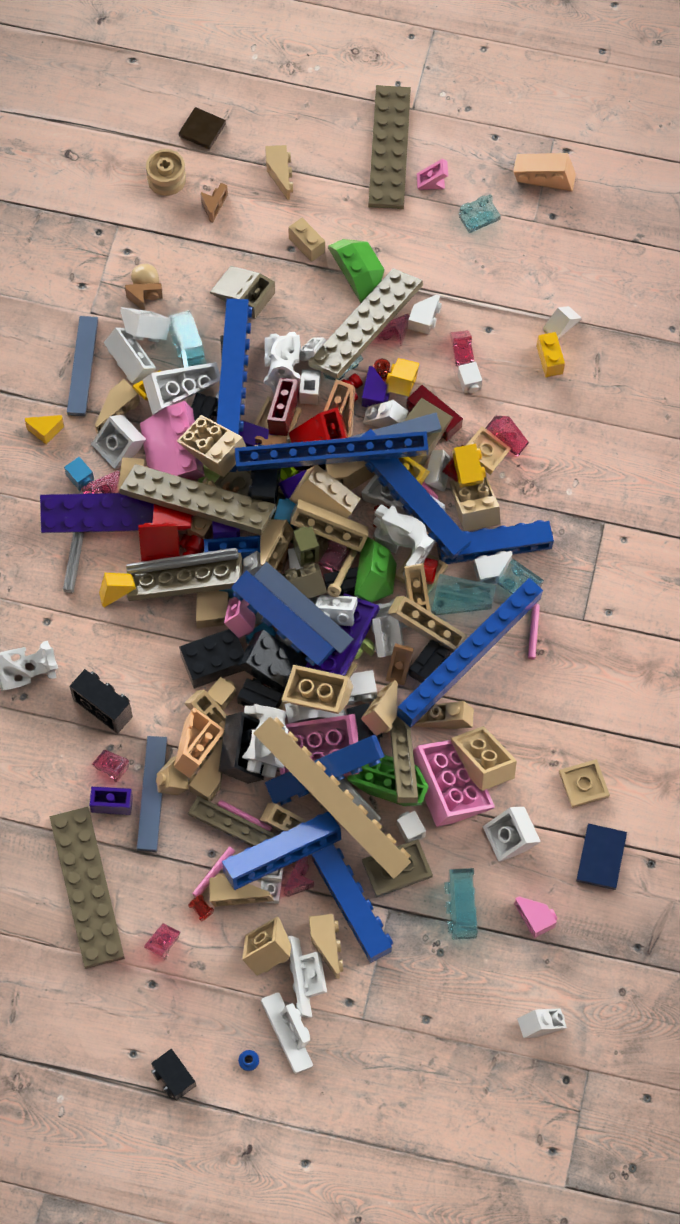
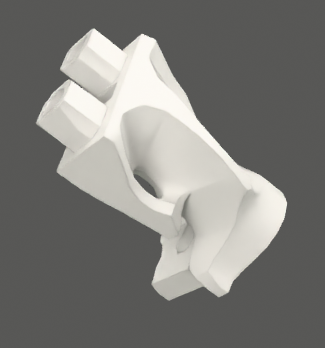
(281, 355)
(405, 532)
(43, 662)
(258, 753)

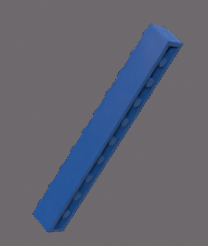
(233, 366)
(331, 451)
(469, 653)

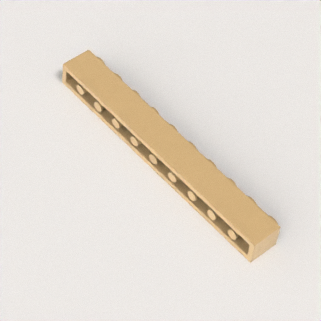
(336, 801)

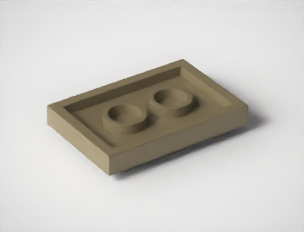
(415, 872)

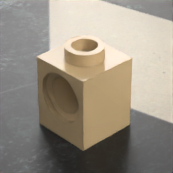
(223, 692)

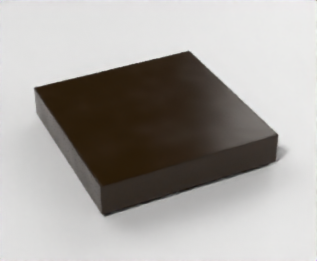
(202, 128)

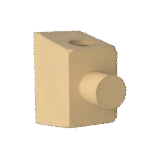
(211, 608)

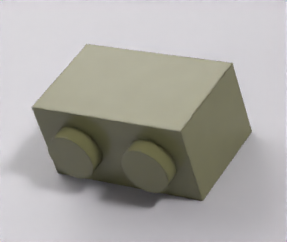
(306, 545)

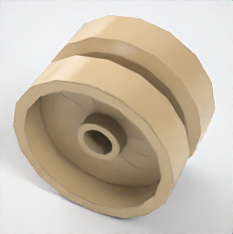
(166, 172)

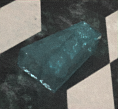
(186, 339)
(461, 595)
(461, 904)

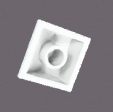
(145, 324)
(118, 440)
(511, 833)

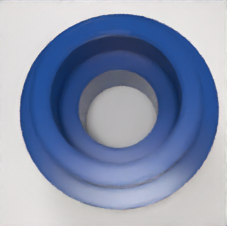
(248, 1066)

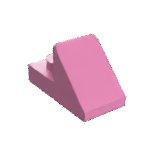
(433, 176)

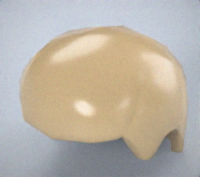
(144, 274)

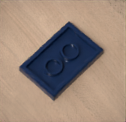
(601, 856)

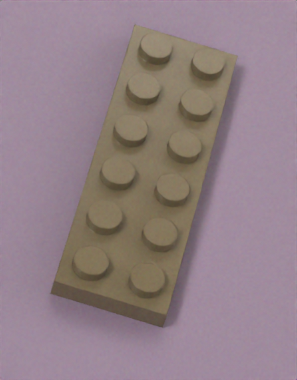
(186, 580)

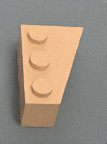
(545, 170)
(343, 397)
(196, 741)

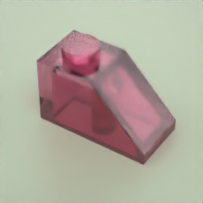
(508, 432)

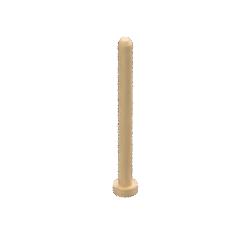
(334, 589)

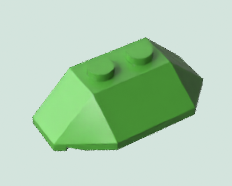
(358, 265)
(375, 572)
(380, 781)

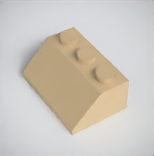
(325, 492)
(317, 689)

